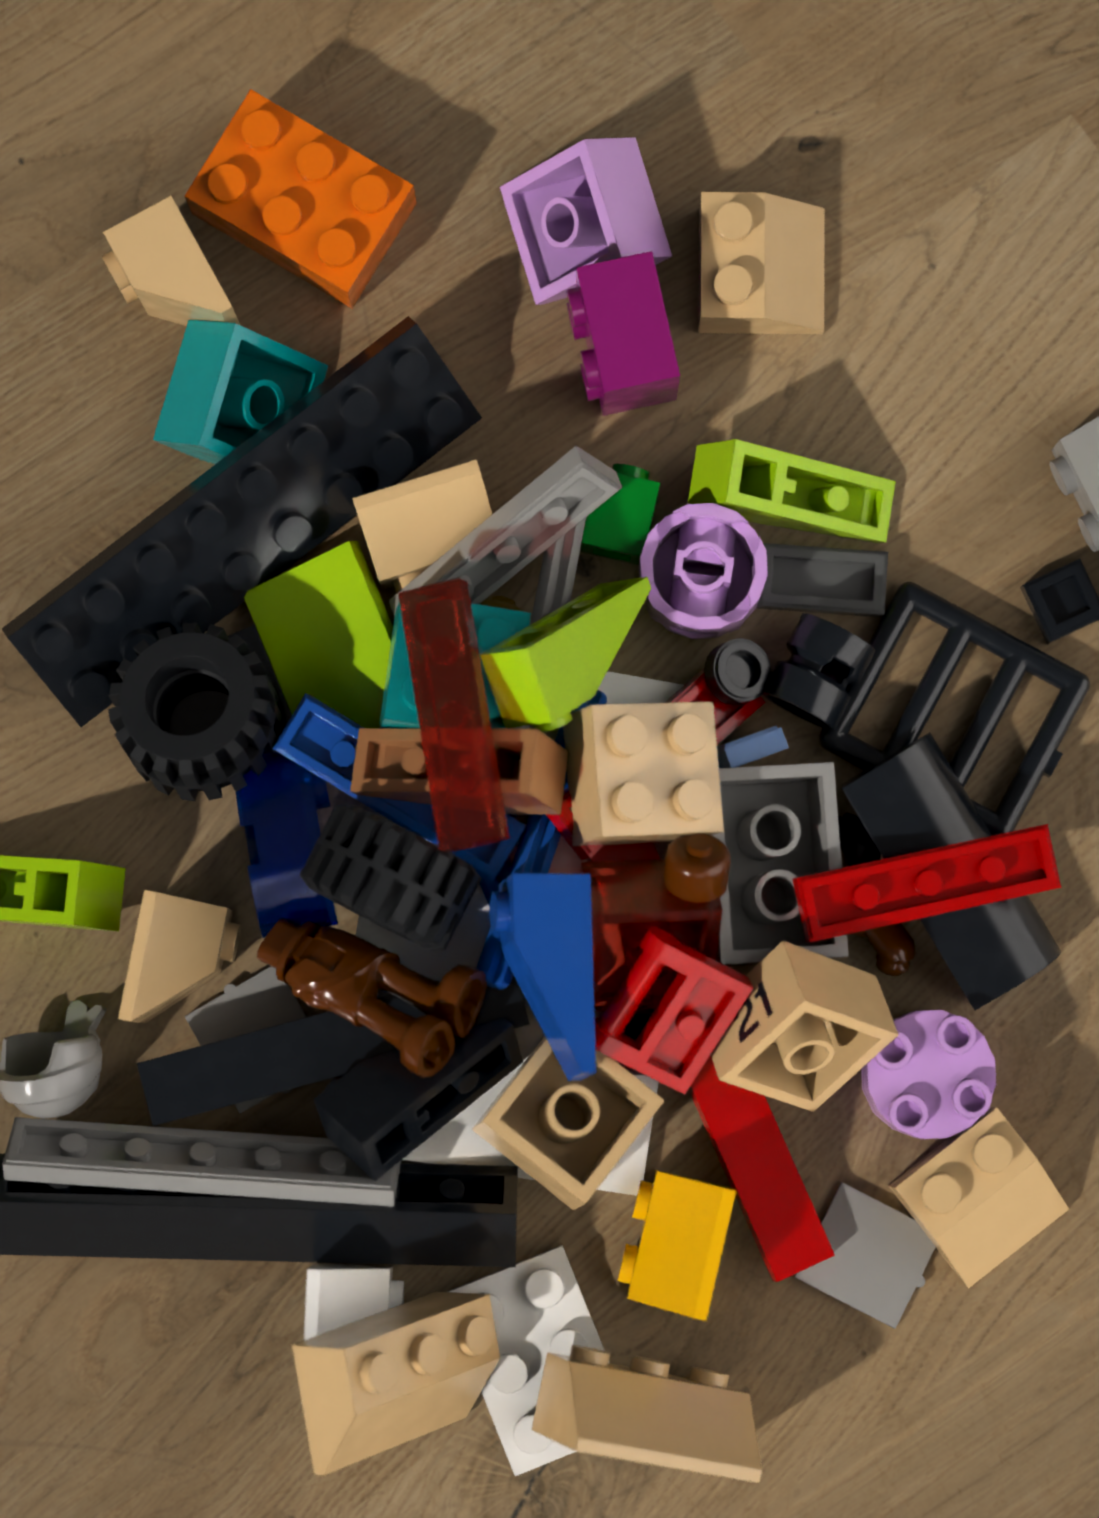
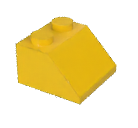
(677, 1243)

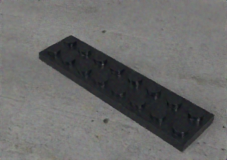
(246, 516)

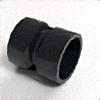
(818, 671)

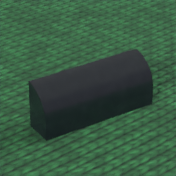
(920, 805)

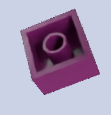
(626, 334)

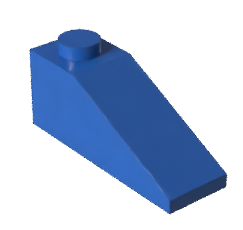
(550, 952)

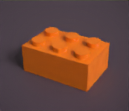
(301, 198)

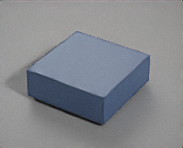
(751, 747)

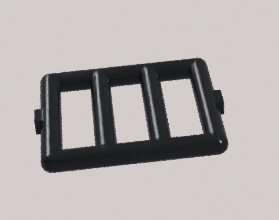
(1018, 659)

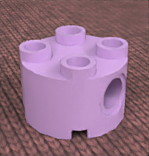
(703, 570)
(931, 1076)

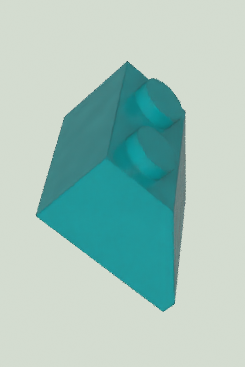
(230, 388)

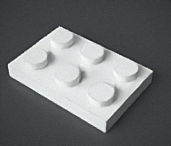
(534, 1313)

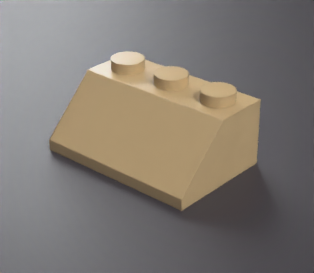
(394, 1376)
(648, 1414)

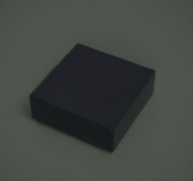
(1062, 601)

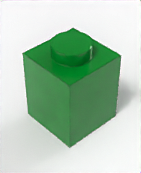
(624, 520)

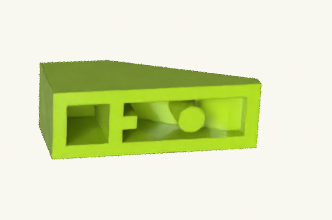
(792, 490)
(563, 656)
(61, 893)

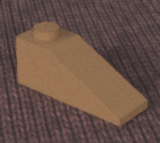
(529, 765)

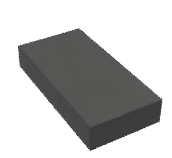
(825, 580)

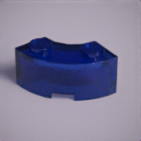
(281, 829)

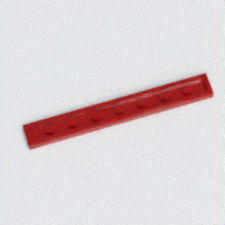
(752, 1152)

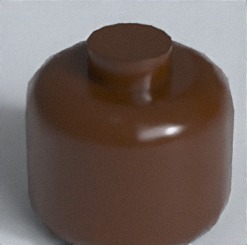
(697, 868)

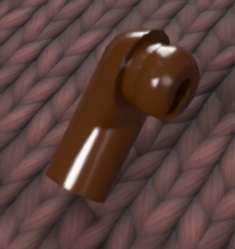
(893, 948)

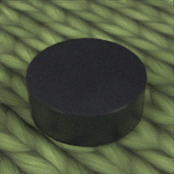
(737, 671)

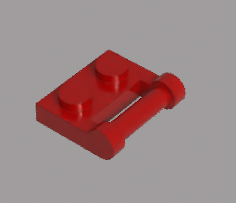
(686, 1020)

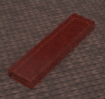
(453, 715)

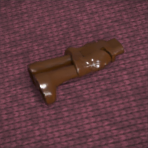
(344, 977)

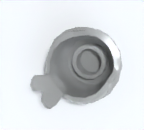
(53, 1070)

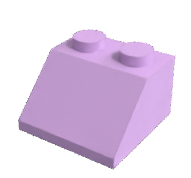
(583, 211)

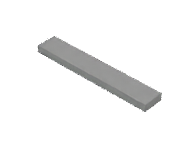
(191, 1162)

